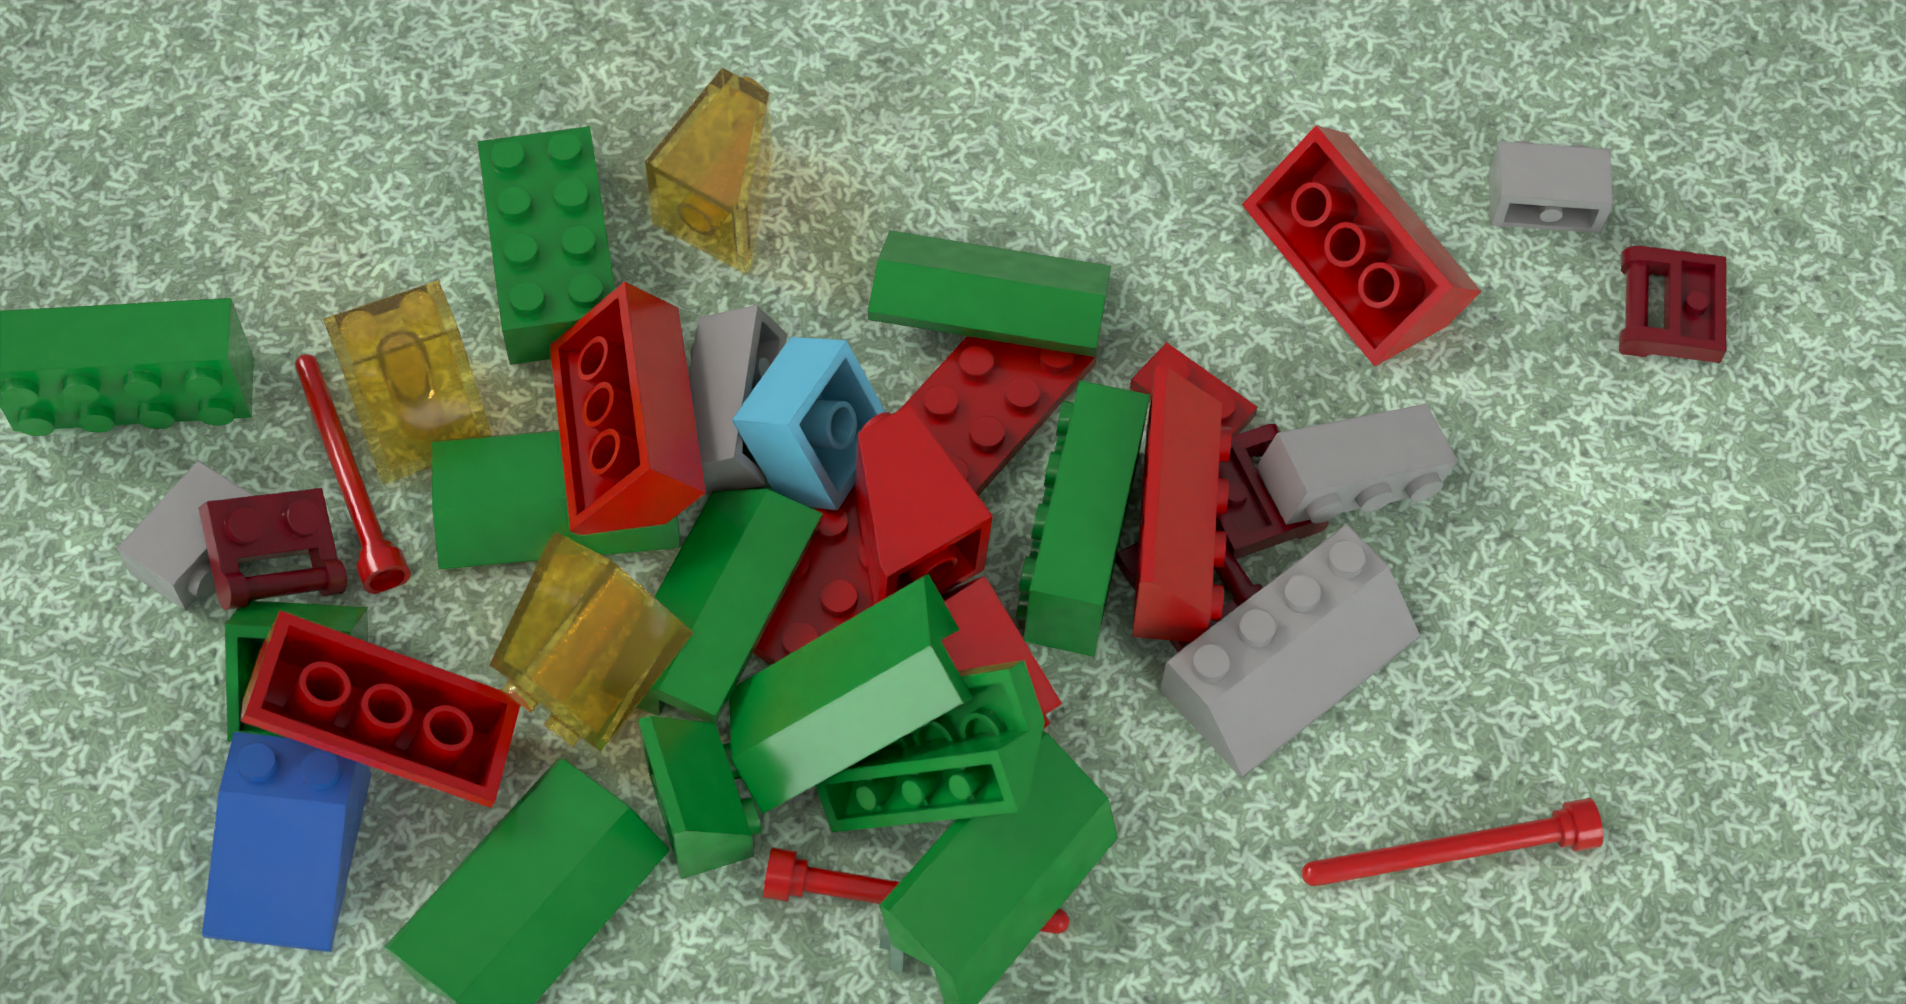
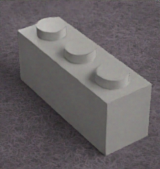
(726, 365)
(1356, 464)

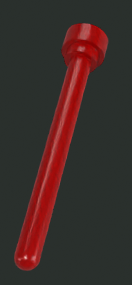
(380, 562)
(1574, 825)
(792, 876)

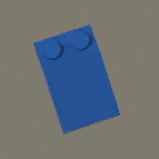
(283, 842)

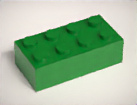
(544, 235)
(124, 366)
(1081, 517)

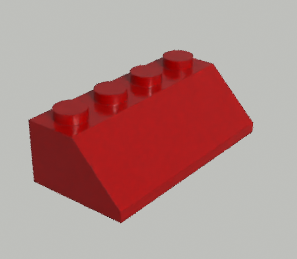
(1359, 245)
(626, 415)
(1179, 512)
(381, 709)

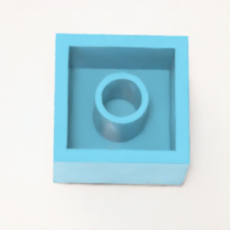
(808, 420)

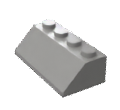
(1291, 651)

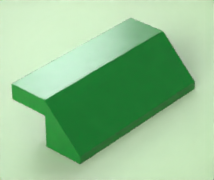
(989, 293)
(506, 499)
(727, 592)
(845, 695)
(951, 768)
(1000, 878)
(529, 893)

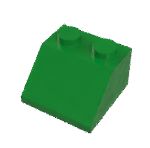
(247, 633)
(698, 794)

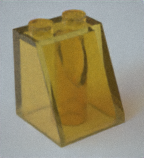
(715, 169)
(407, 377)
(585, 644)

